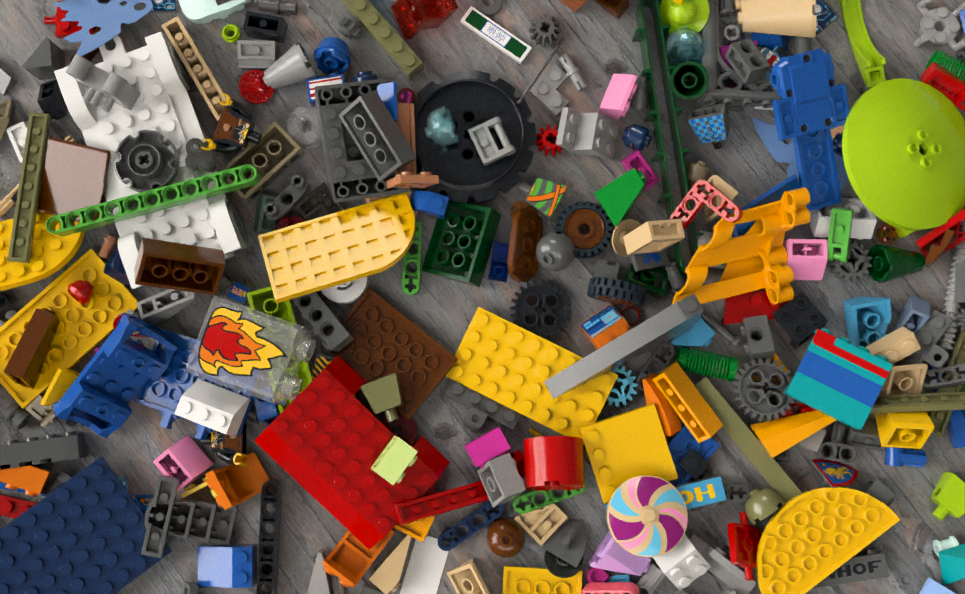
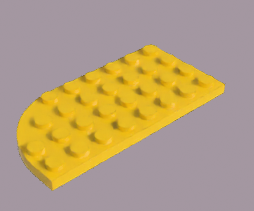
(47, 254)

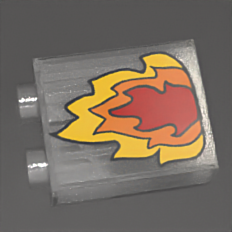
(251, 351)

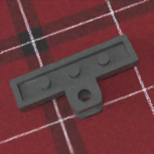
(927, 339)
(480, 408)

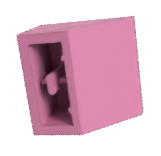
(616, 97)
(807, 258)
(184, 461)

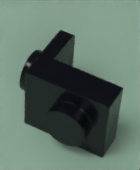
(693, 465)

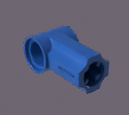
(905, 457)

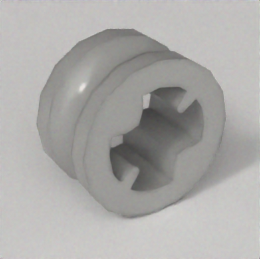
(732, 39)

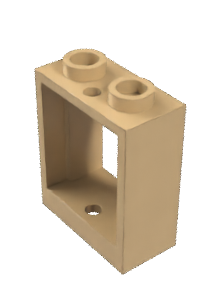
(653, 238)

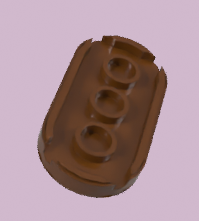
(524, 237)

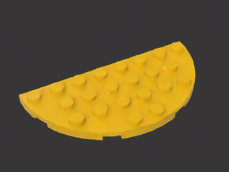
(816, 537)

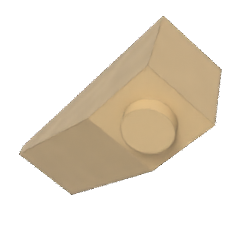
(390, 571)

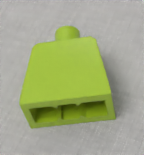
(949, 497)

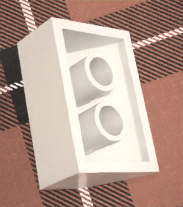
(862, 222)
(213, 407)

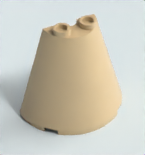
(777, 17)

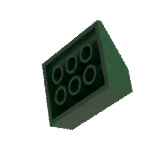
(462, 243)

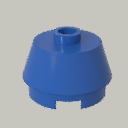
(332, 55)

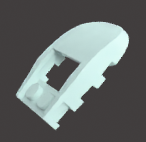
(206, 10)

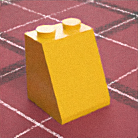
(904, 429)

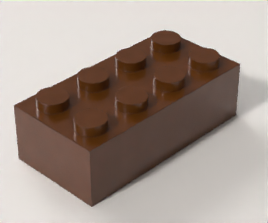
(179, 266)

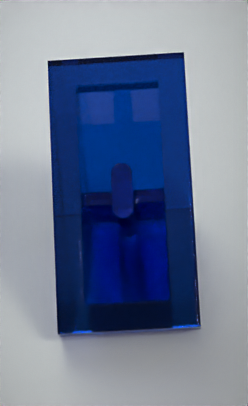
(116, 270)

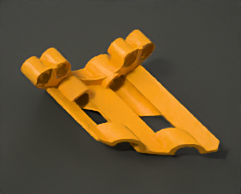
(752, 259)

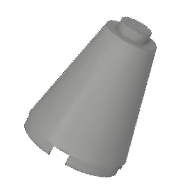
(290, 68)

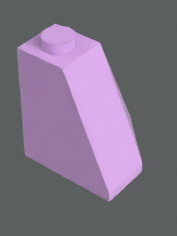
(614, 558)

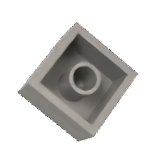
(501, 480)

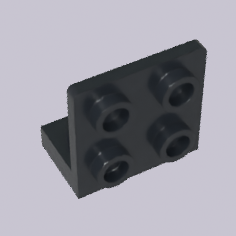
(800, 319)

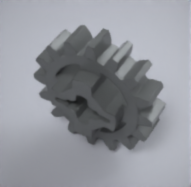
(851, 268)

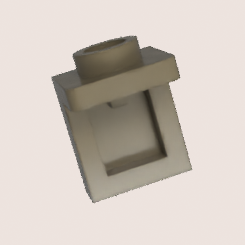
(44, 414)

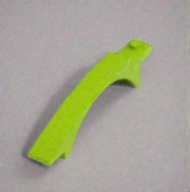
(866, 56)

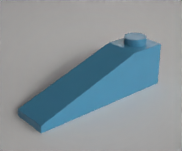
(866, 319)

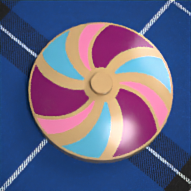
(647, 516)

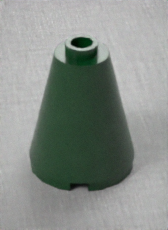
(696, 83)
(893, 262)

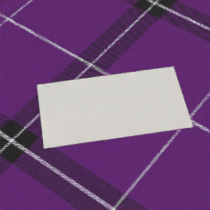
(425, 567)

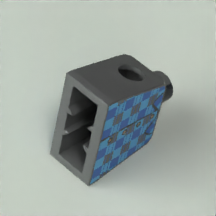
(710, 124)

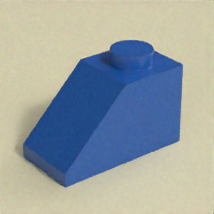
(429, 203)

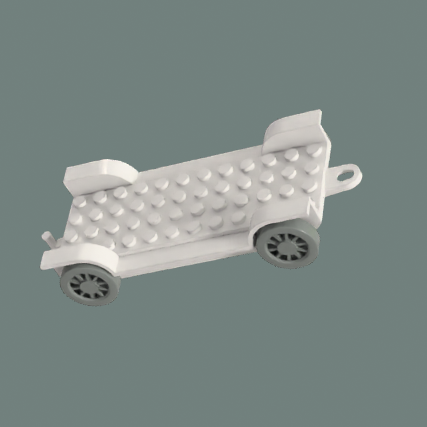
(167, 109)

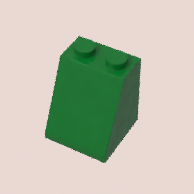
(622, 195)

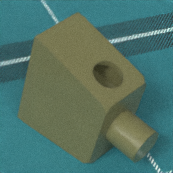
(385, 396)

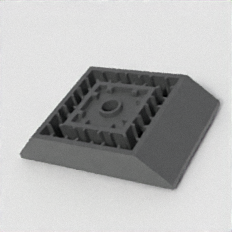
(345, 166)

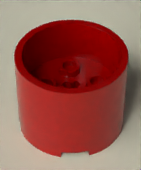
(553, 463)

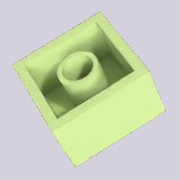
(394, 460)

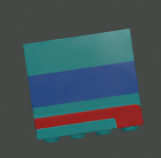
(839, 378)

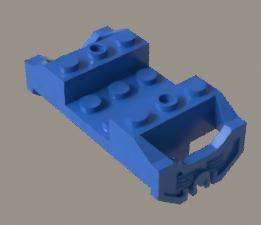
(115, 377)

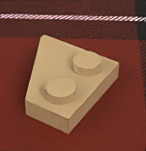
(541, 522)

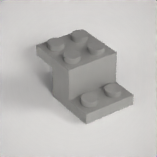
(587, 133)

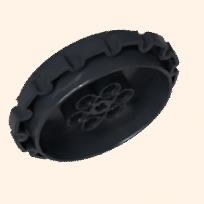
(483, 100)

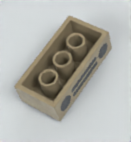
(270, 157)

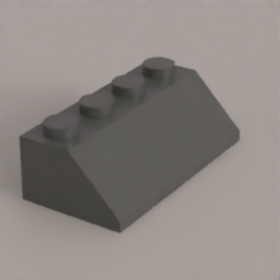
(377, 135)

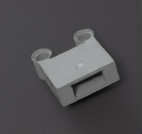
(102, 84)

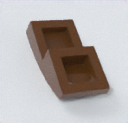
(936, 251)

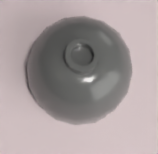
(555, 251)

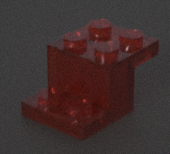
(422, 14)

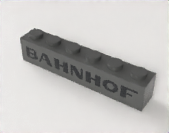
(860, 567)

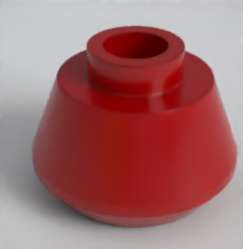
(81, 291)

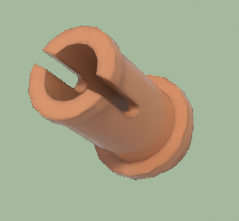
(108, 246)

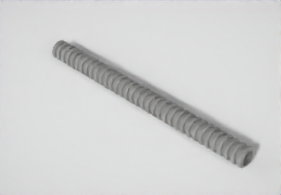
(952, 308)

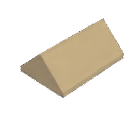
(729, 191)
(468, 579)

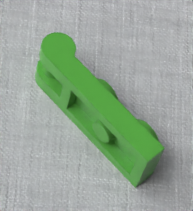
(840, 234)

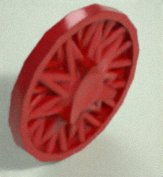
(254, 88)

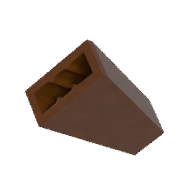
(32, 349)

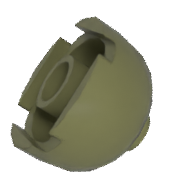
(762, 504)

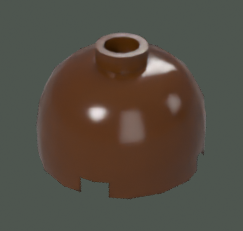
(505, 537)

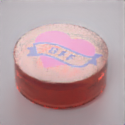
(406, 96)

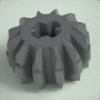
(546, 23)

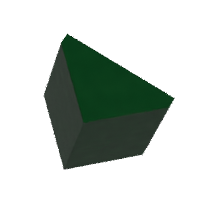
(653, 279)

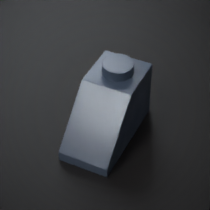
(913, 315)

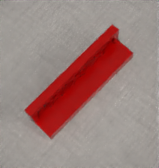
(939, 232)

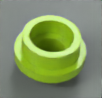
(231, 28)

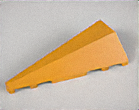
(787, 431)

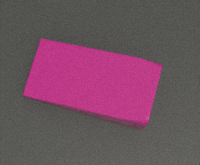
(637, 161)

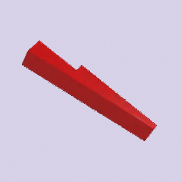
(946, 83)

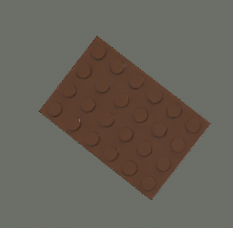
(393, 344)

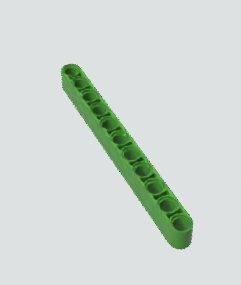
(144, 201)

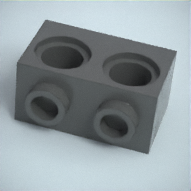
(747, 61)

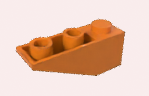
(30, 478)

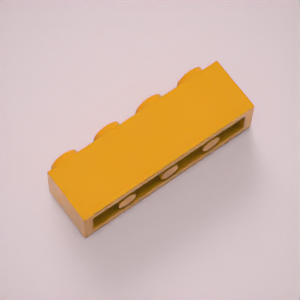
(687, 402)

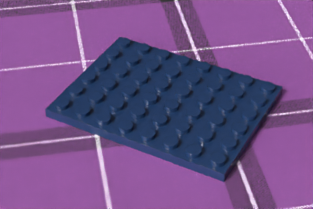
(77, 539)

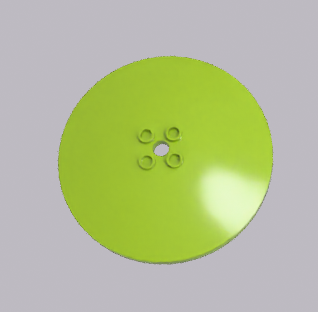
(885, 159)

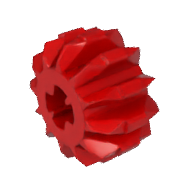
(545, 144)

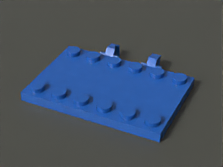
(174, 382)

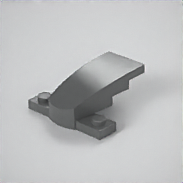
(184, 518)

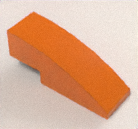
(668, 417)

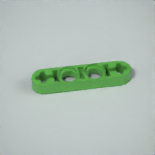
(408, 257)
(550, 498)

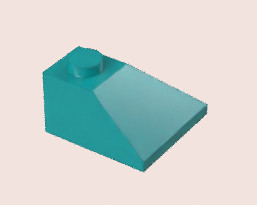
(952, 564)

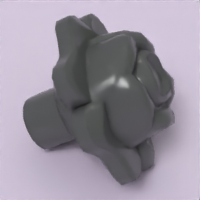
(252, 416)

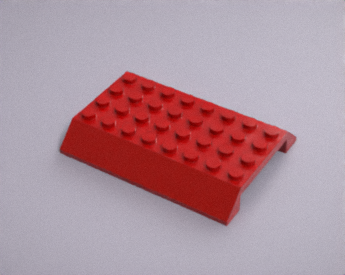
(329, 449)

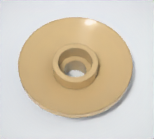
(621, 230)

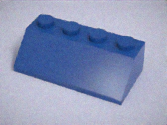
(770, 196)

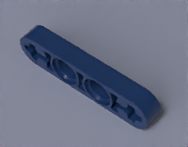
(472, 527)

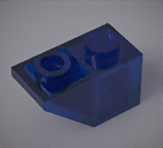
(498, 266)

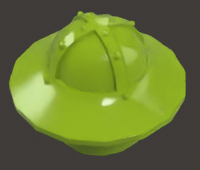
(689, 14)

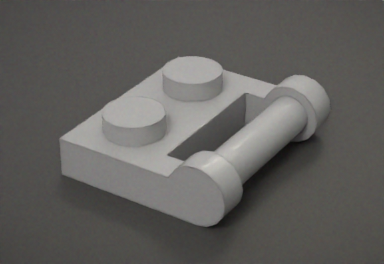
(485, 143)

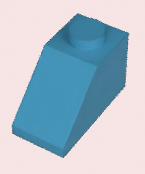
(699, 335)

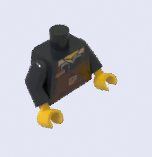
(233, 128)
(228, 447)

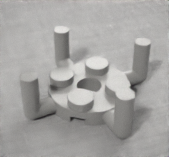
(946, 19)

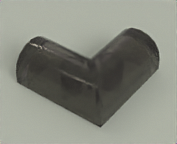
(318, 200)

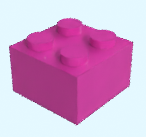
(487, 447)

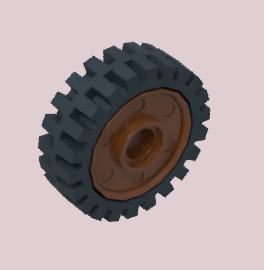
(594, 219)
(616, 291)

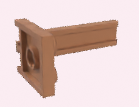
(407, 176)

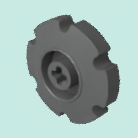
(151, 147)

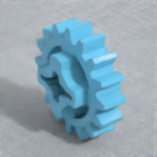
(620, 393)

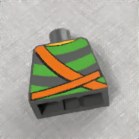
(543, 196)

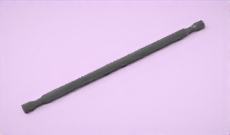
(540, 71)

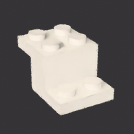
(683, 563)

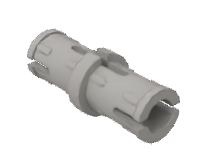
(573, 72)

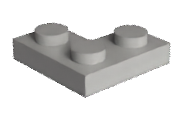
(546, 90)

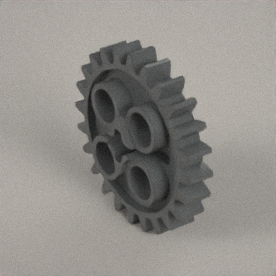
(762, 406)

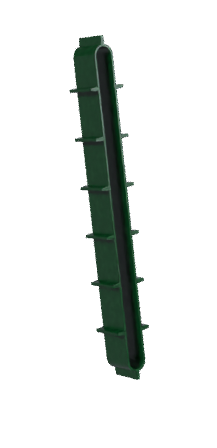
(673, 113)

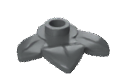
(201, 158)

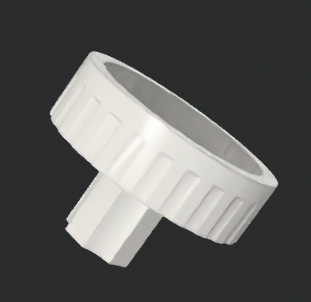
(349, 294)

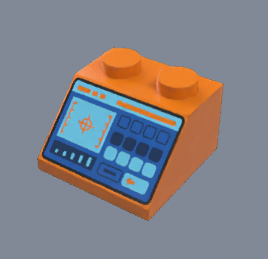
(604, 326)

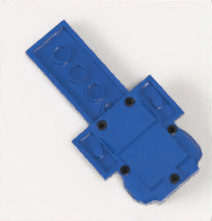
(806, 114)

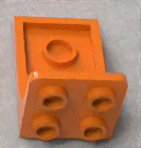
(237, 483)
(352, 559)

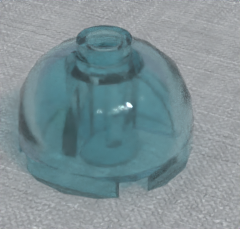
(684, 45)
(441, 127)

